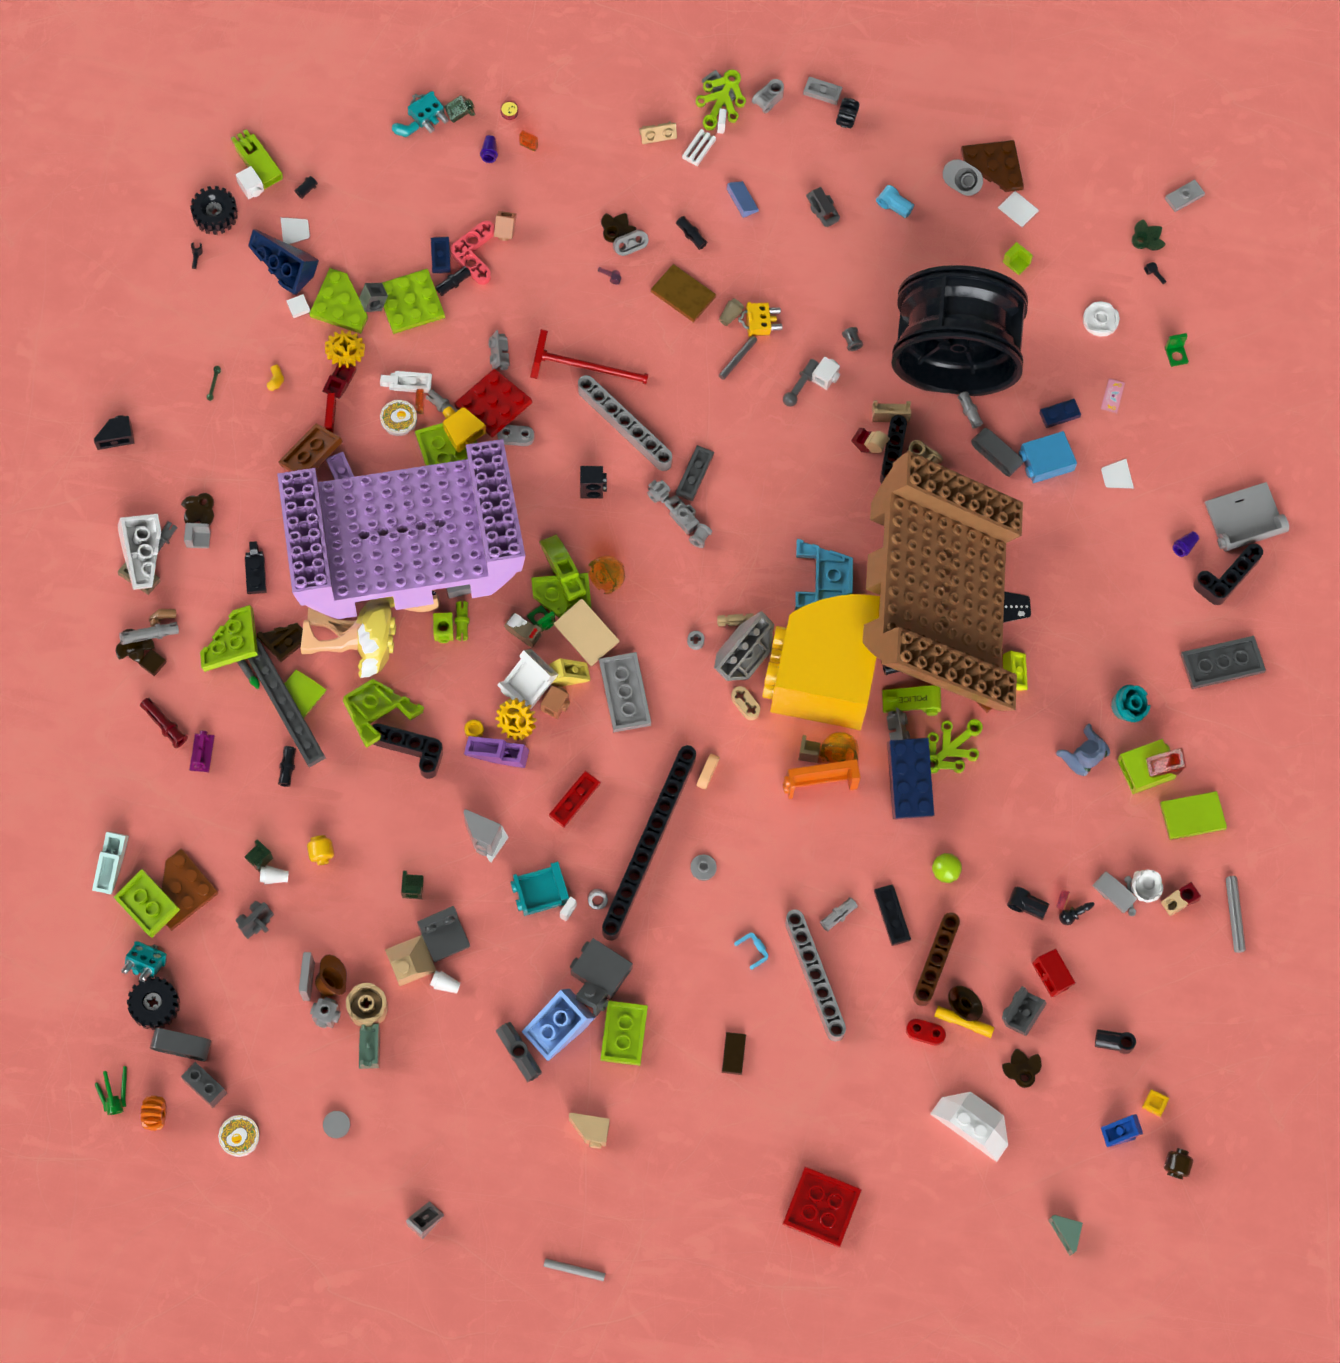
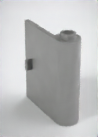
(1248, 520)

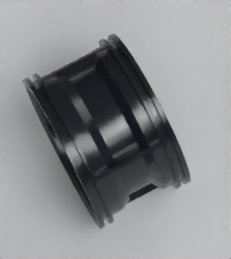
(960, 330)

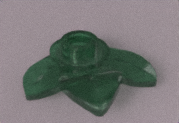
(1149, 236)

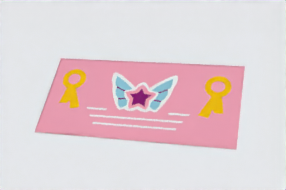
(1112, 395)

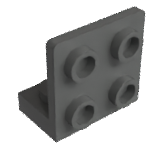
(443, 934)

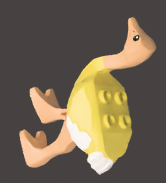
(369, 634)

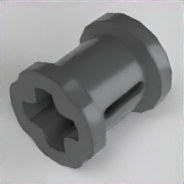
(851, 333)

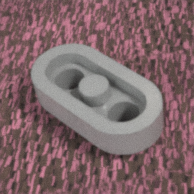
(630, 243)
(515, 436)

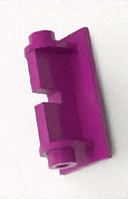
(202, 752)

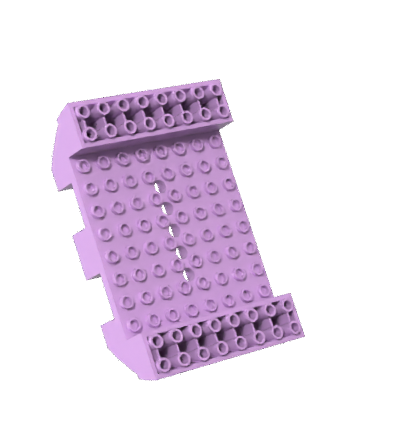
(402, 532)

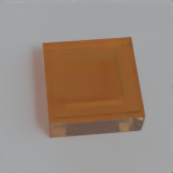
(528, 140)
(420, 401)

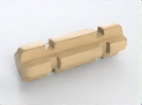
(732, 620)

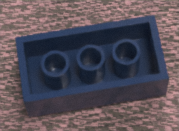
(910, 778)

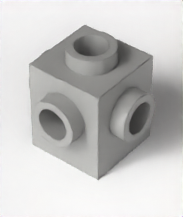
(329, 1018)

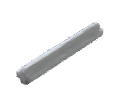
(1235, 914)

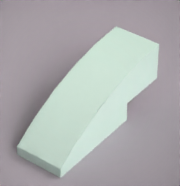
(110, 862)

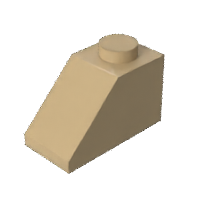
(591, 1129)

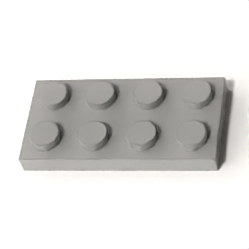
(625, 692)

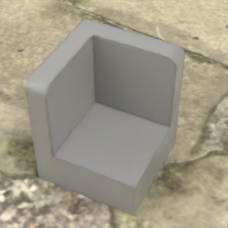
(197, 535)

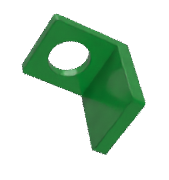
(1176, 344)
(545, 622)

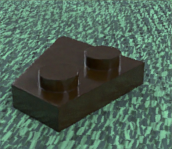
(282, 640)

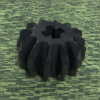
(847, 113)

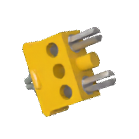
(759, 319)

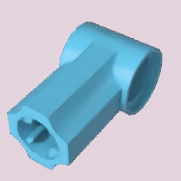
(891, 199)

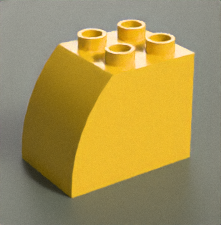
(820, 662)

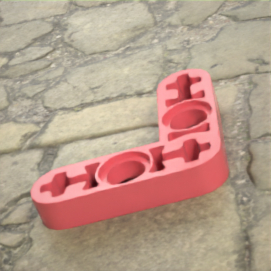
(467, 251)

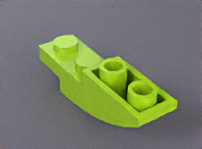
(563, 567)

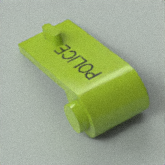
(913, 698)

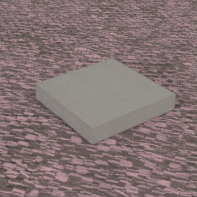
(306, 976)

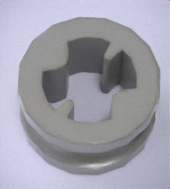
(691, 637)

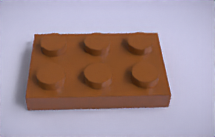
(311, 449)

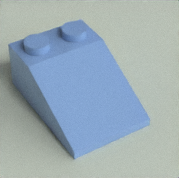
(558, 1024)

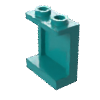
(540, 890)

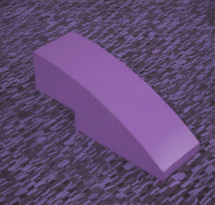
(497, 751)

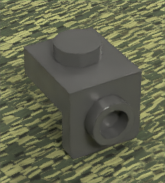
(593, 997)

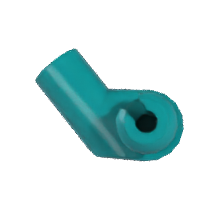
(404, 130)

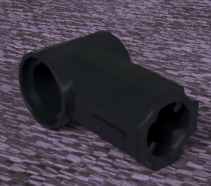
(1023, 902)
(1112, 1041)

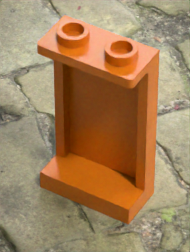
(822, 773)

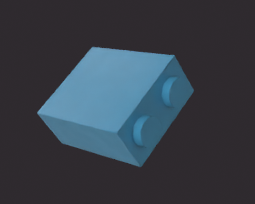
(1047, 457)

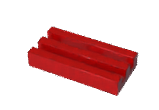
(330, 412)

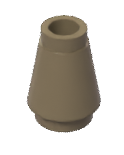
(731, 312)

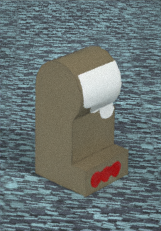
(523, 629)

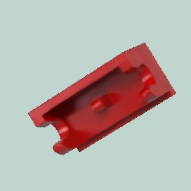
(1053, 972)

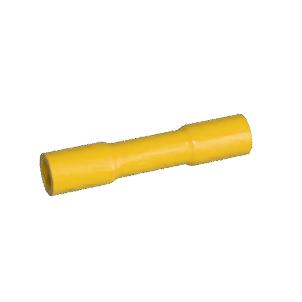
(951, 1017)

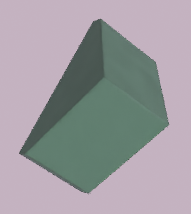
(1067, 1231)

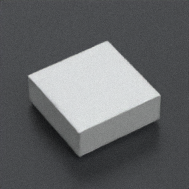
(722, 121)
(298, 306)
(568, 909)

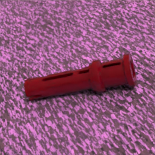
(168, 728)

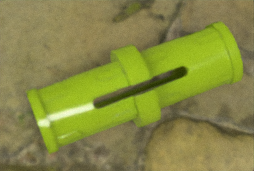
(462, 620)

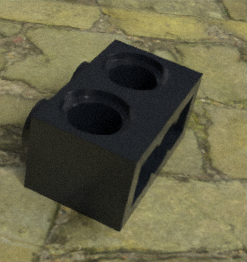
(592, 482)

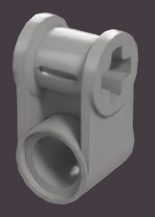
(767, 98)

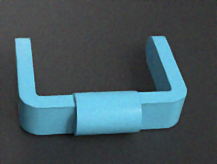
(759, 945)

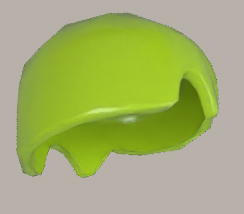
(947, 868)

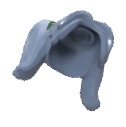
(1087, 755)

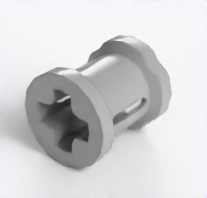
(700, 535)

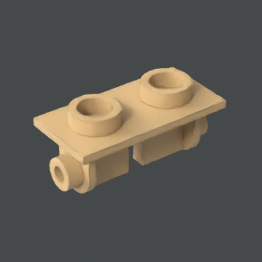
(658, 133)

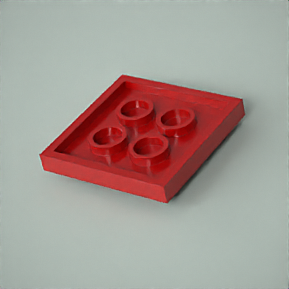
(494, 401)
(822, 1207)

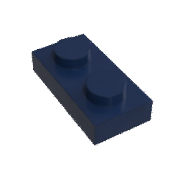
(440, 255)
(1060, 413)

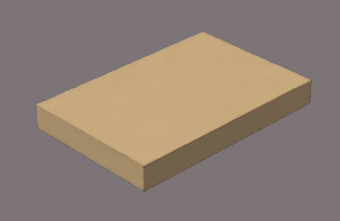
(586, 632)

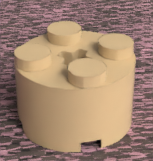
(356, 1001)

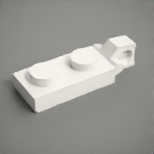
(407, 381)

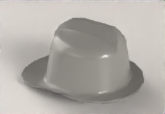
(962, 177)

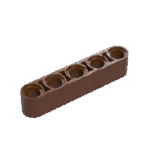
(938, 950)

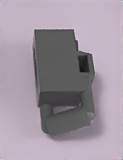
(822, 206)

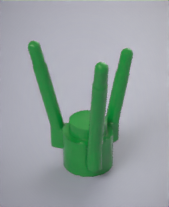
(113, 1104)

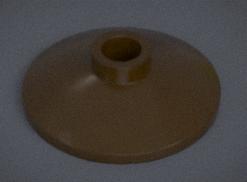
(965, 1003)

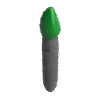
(249, 674)

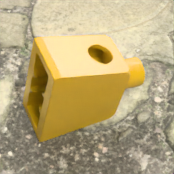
(462, 427)

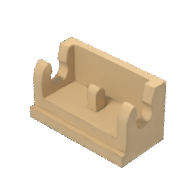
(885, 412)

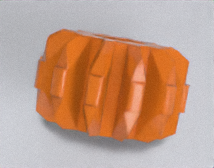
(153, 1112)

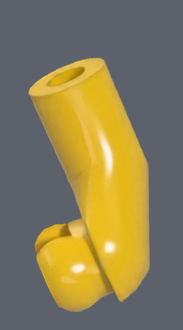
(277, 379)

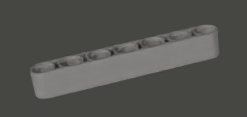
(627, 431)
(815, 984)

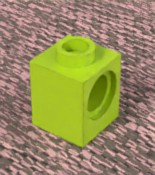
(440, 620)

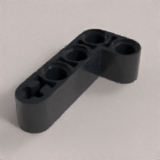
(892, 450)
(1237, 575)
(404, 747)

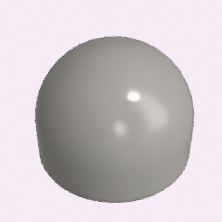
(597, 892)

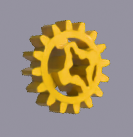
(353, 345)
(516, 719)

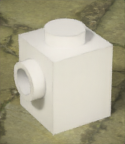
(249, 182)
(826, 373)

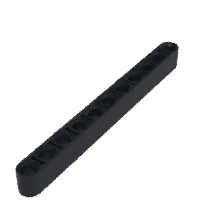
(649, 850)

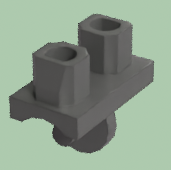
(256, 921)

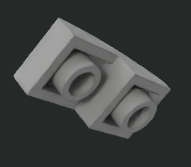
(1114, 891)

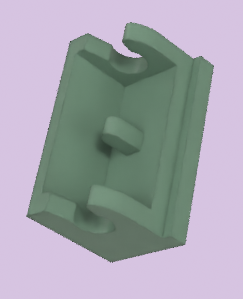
(369, 1047)

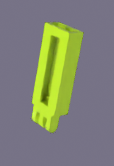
(259, 159)

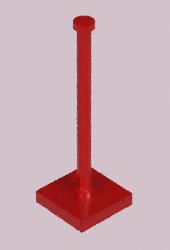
(542, 355)

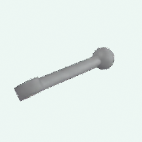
(1128, 880)

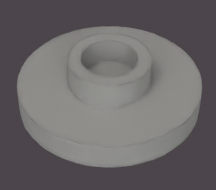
(703, 867)
(336, 1124)

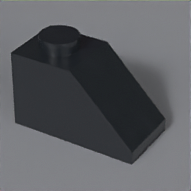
(115, 433)

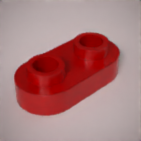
(925, 1034)

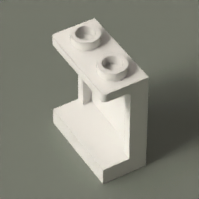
(528, 679)

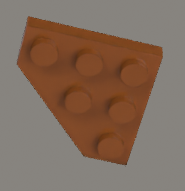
(185, 887)

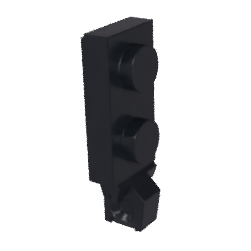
(255, 570)

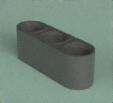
(997, 452)
(180, 1044)

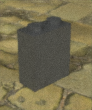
(601, 967)

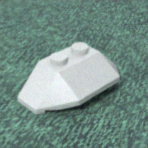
(974, 1122)

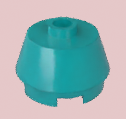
(1130, 703)

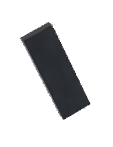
(892, 915)

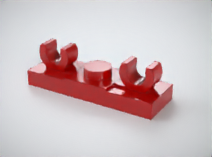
(574, 799)

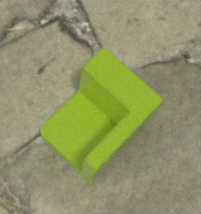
(1017, 258)

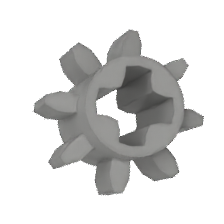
(658, 491)

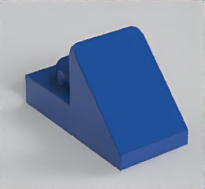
(1122, 1131)

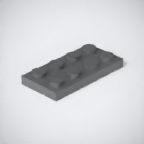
(1223, 662)

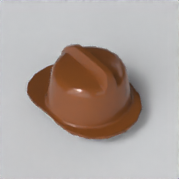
(331, 977)

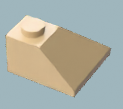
(410, 960)

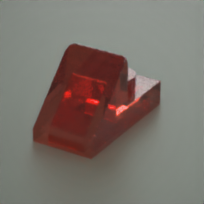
(1166, 763)

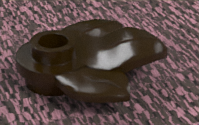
(616, 225)
(198, 512)
(135, 649)
(1020, 1066)

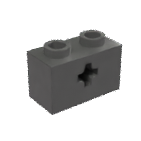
(204, 1085)

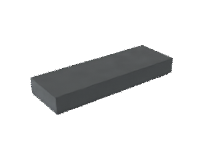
(694, 473)

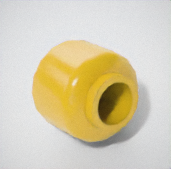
(320, 849)

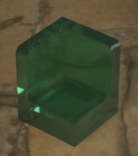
(259, 856)
(412, 886)

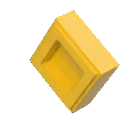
(1155, 1102)

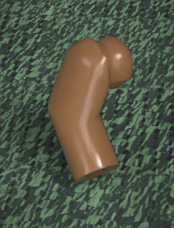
(160, 614)

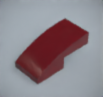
(339, 380)

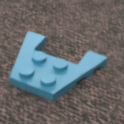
(833, 574)

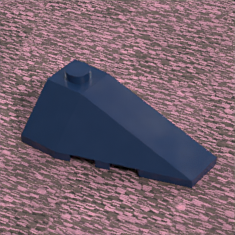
(289, 264)

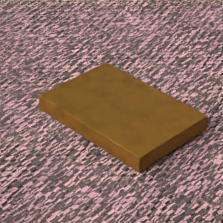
(683, 293)

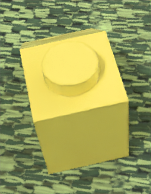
(570, 672)

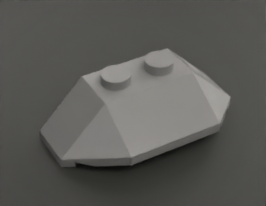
(745, 648)

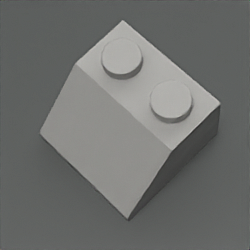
(483, 833)

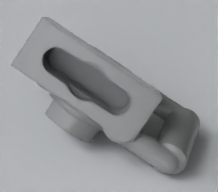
(682, 514)

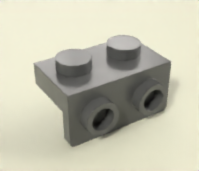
(1023, 1011)

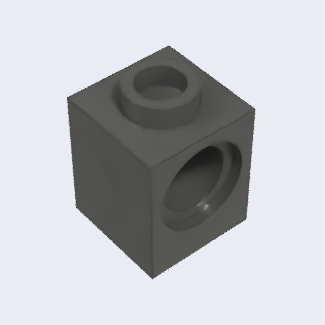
(373, 297)

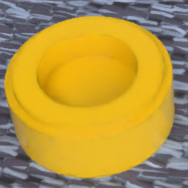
(474, 728)

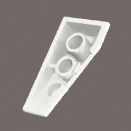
(140, 548)

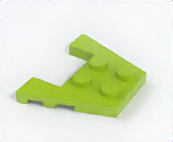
(372, 702)

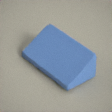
(742, 198)

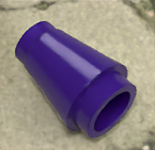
(489, 149)
(1184, 545)

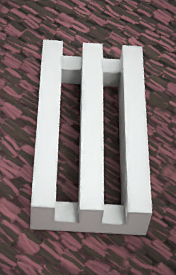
(706, 136)

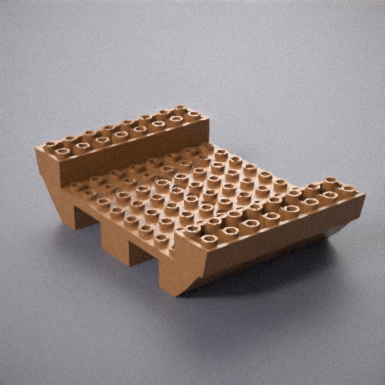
(942, 579)

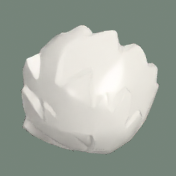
(1147, 885)

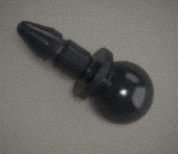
(1067, 917)

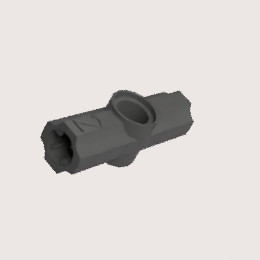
(513, 1041)

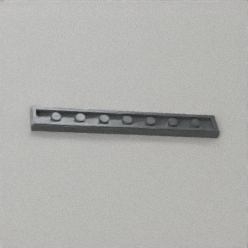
(286, 707)

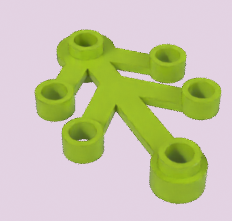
(722, 98)
(950, 749)

